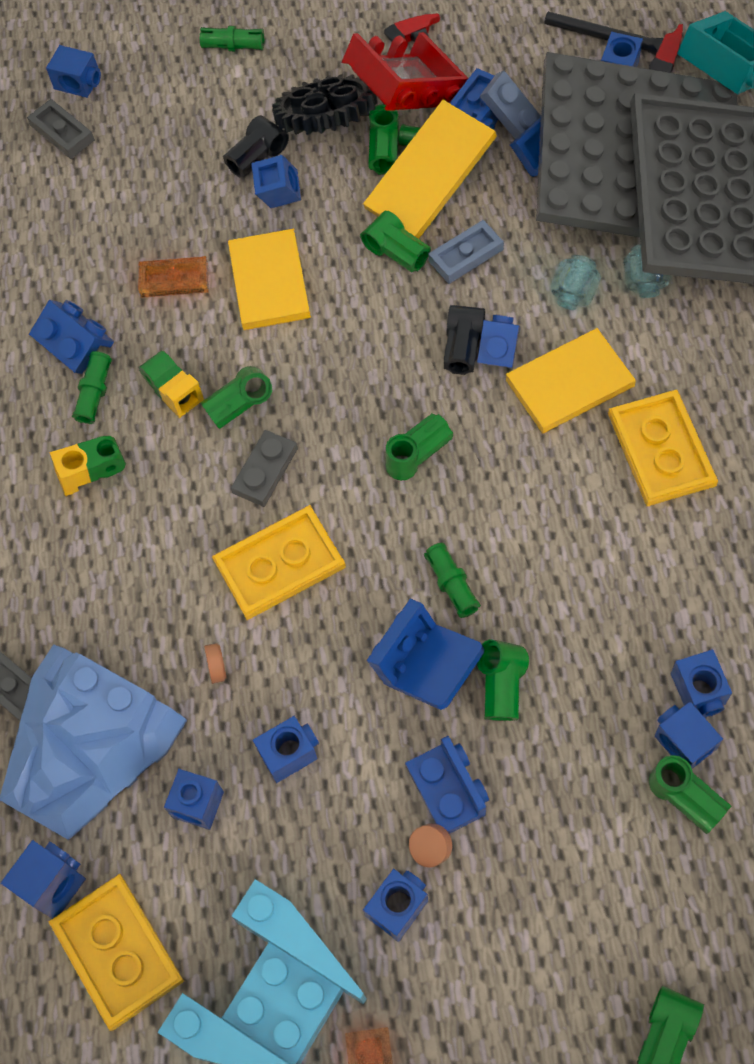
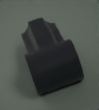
(261, 140)
(463, 334)

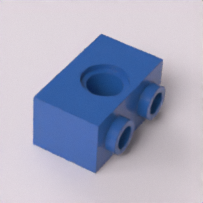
(44, 878)

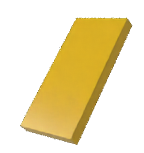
(431, 168)

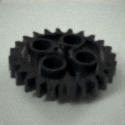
(323, 105)

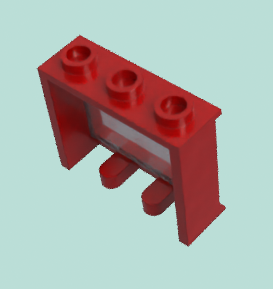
(405, 79)

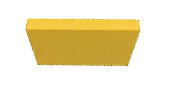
(268, 279)
(570, 380)
(662, 447)
(278, 562)
(116, 952)

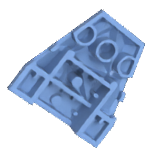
(82, 741)

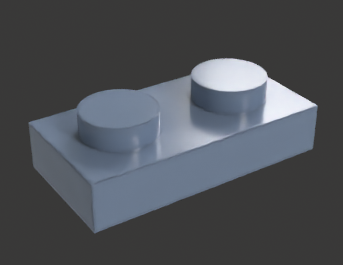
(509, 104)
(466, 251)

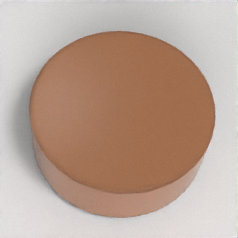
(215, 663)
(430, 845)

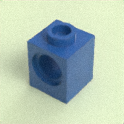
(623, 49)
(73, 71)
(276, 181)
(702, 668)
(687, 734)
(285, 765)
(194, 799)
(392, 922)

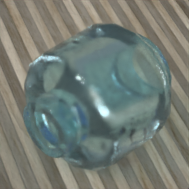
(575, 282)
(646, 284)

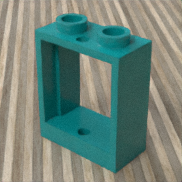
(722, 49)

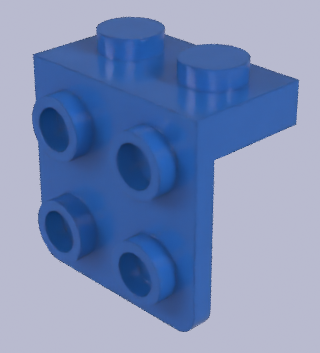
(424, 657)

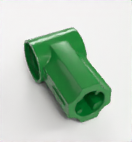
(383, 139)
(389, 237)
(233, 399)
(417, 445)
(503, 667)
(692, 795)
(673, 1024)

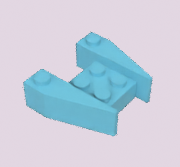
(281, 998)

